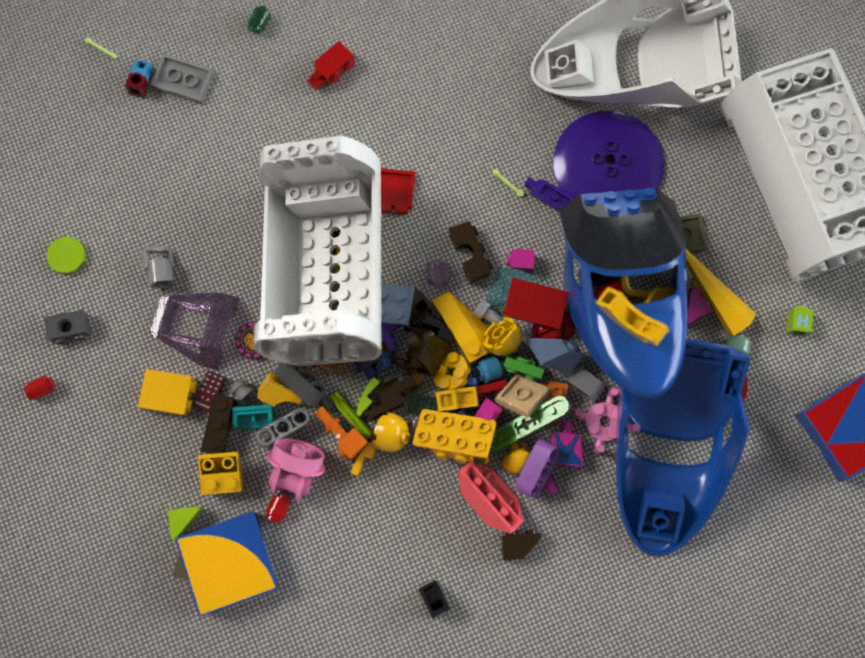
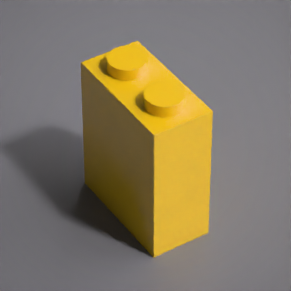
(167, 393)

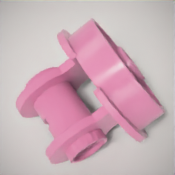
(293, 465)

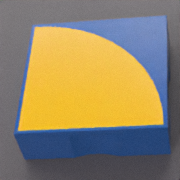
(226, 563)

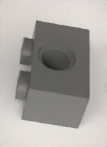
(56, 325)

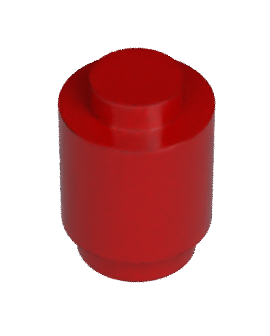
(39, 387)
(277, 508)

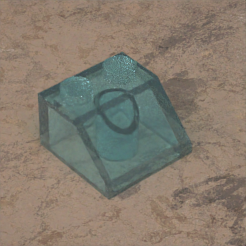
(500, 287)

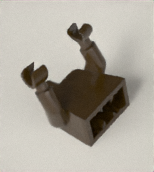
(425, 351)

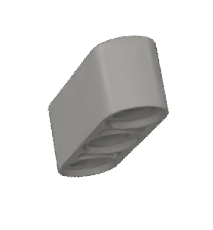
(288, 420)

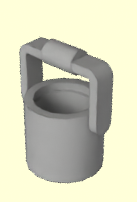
(158, 270)

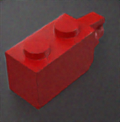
(331, 66)

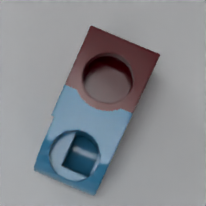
(139, 78)

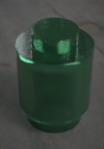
(258, 19)

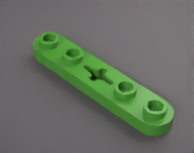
(543, 415)

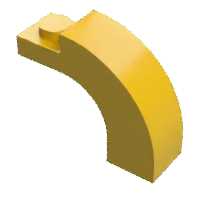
(631, 319)

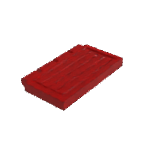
(397, 190)

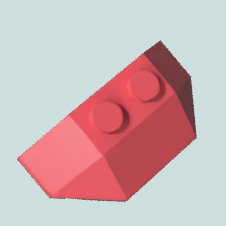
(490, 497)

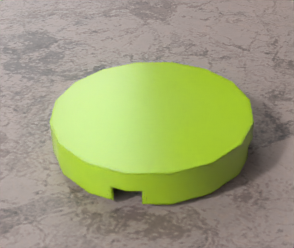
(66, 255)

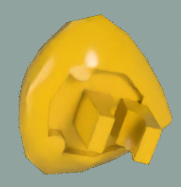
(516, 459)

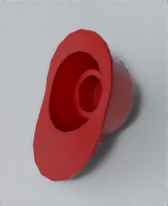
(566, 331)

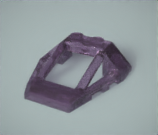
(215, 329)

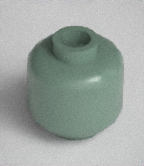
(739, 343)

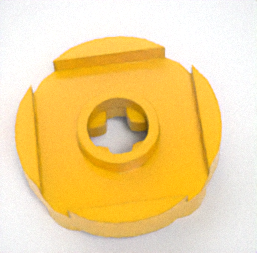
(460, 374)

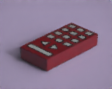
(211, 384)

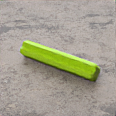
(350, 415)

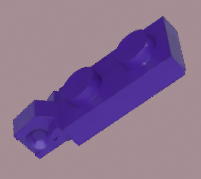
(548, 193)

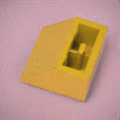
(220, 473)

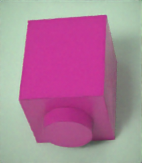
(521, 260)

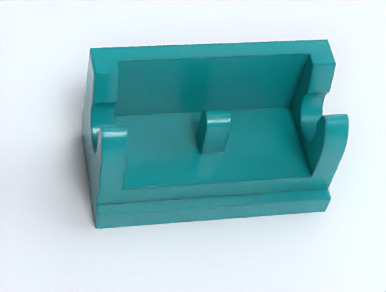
(252, 416)

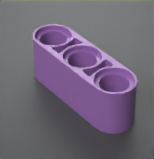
(537, 468)

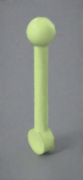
(88, 41)
(519, 192)

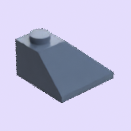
(556, 353)

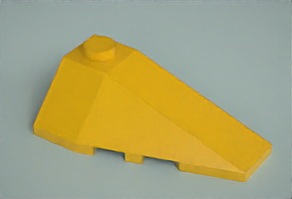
(464, 326)

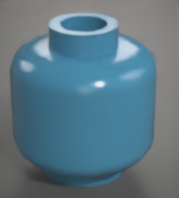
(489, 370)

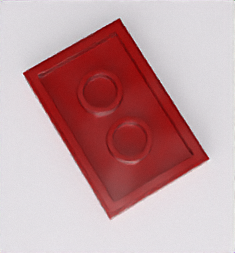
(535, 303)

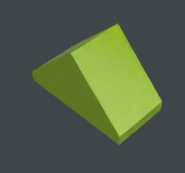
(181, 520)

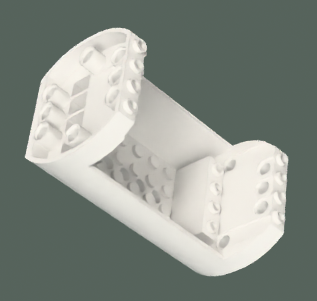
(789, 158)
(307, 197)

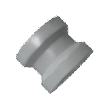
(241, 391)

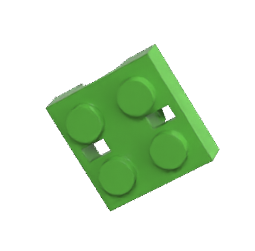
(529, 367)

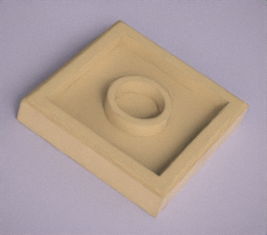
(522, 395)

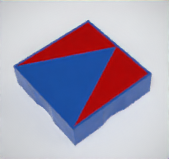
(839, 427)

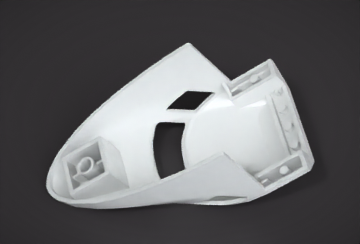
(682, 57)

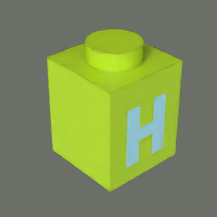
(800, 321)

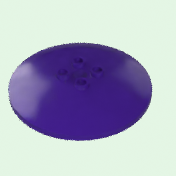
(587, 141)

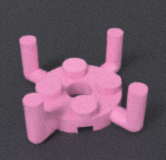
(592, 423)

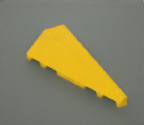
(727, 305)

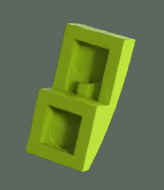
(365, 402)

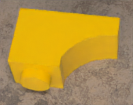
(275, 391)

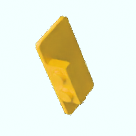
(454, 435)

